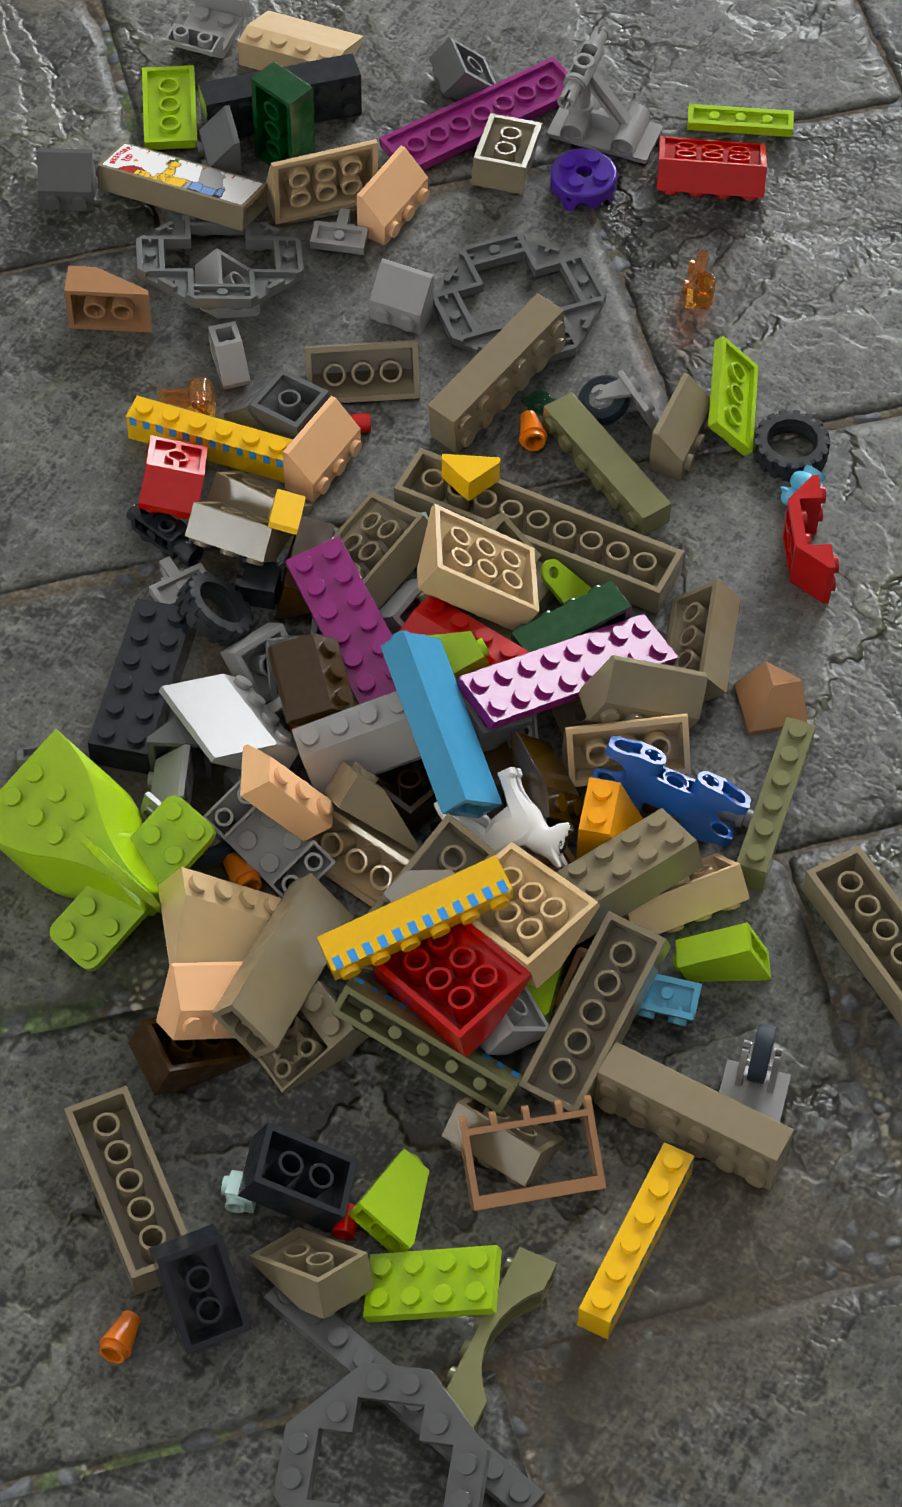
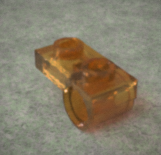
(701, 285)
(198, 397)

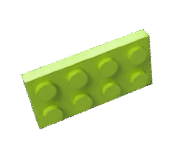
(169, 107)
(733, 396)
(433, 1284)

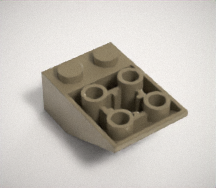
(312, 1041)

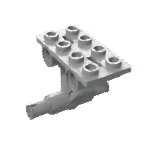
(603, 129)

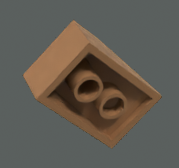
(105, 301)

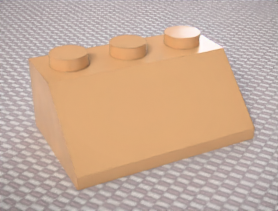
(392, 197)
(321, 451)
(283, 795)
(191, 997)

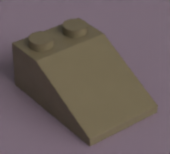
(505, 153)
(358, 794)
(315, 1271)

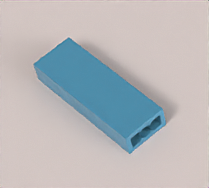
(441, 725)

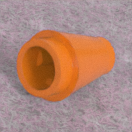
(531, 431)
(241, 872)
(120, 1338)

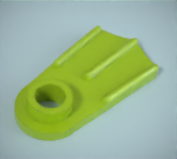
(563, 582)

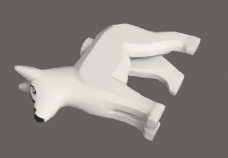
(519, 823)

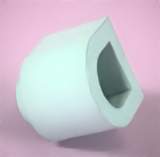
(230, 1189)

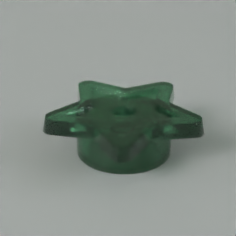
(535, 398)

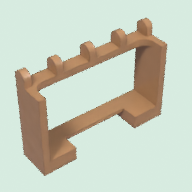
(537, 1192)

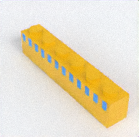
(226, 441)
(416, 918)
(635, 1241)

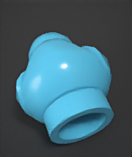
(797, 480)

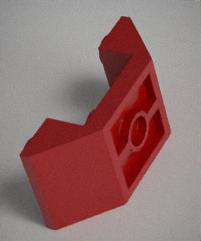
(172, 477)
(808, 565)

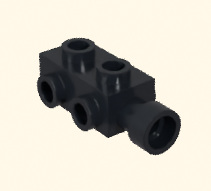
(163, 532)

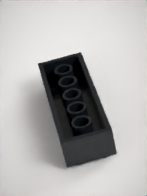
(334, 84)
(132, 706)

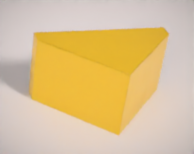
(470, 473)
(286, 511)

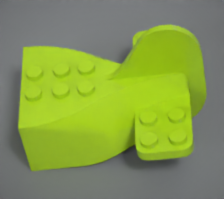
(89, 843)

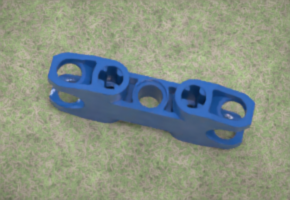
(688, 799)

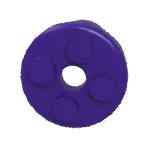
(576, 189)

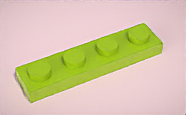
(740, 120)

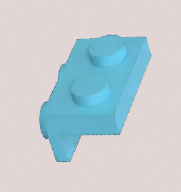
(671, 998)

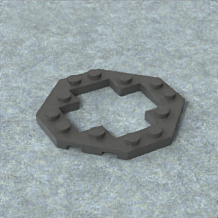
(542, 259)
(180, 281)
(340, 1411)

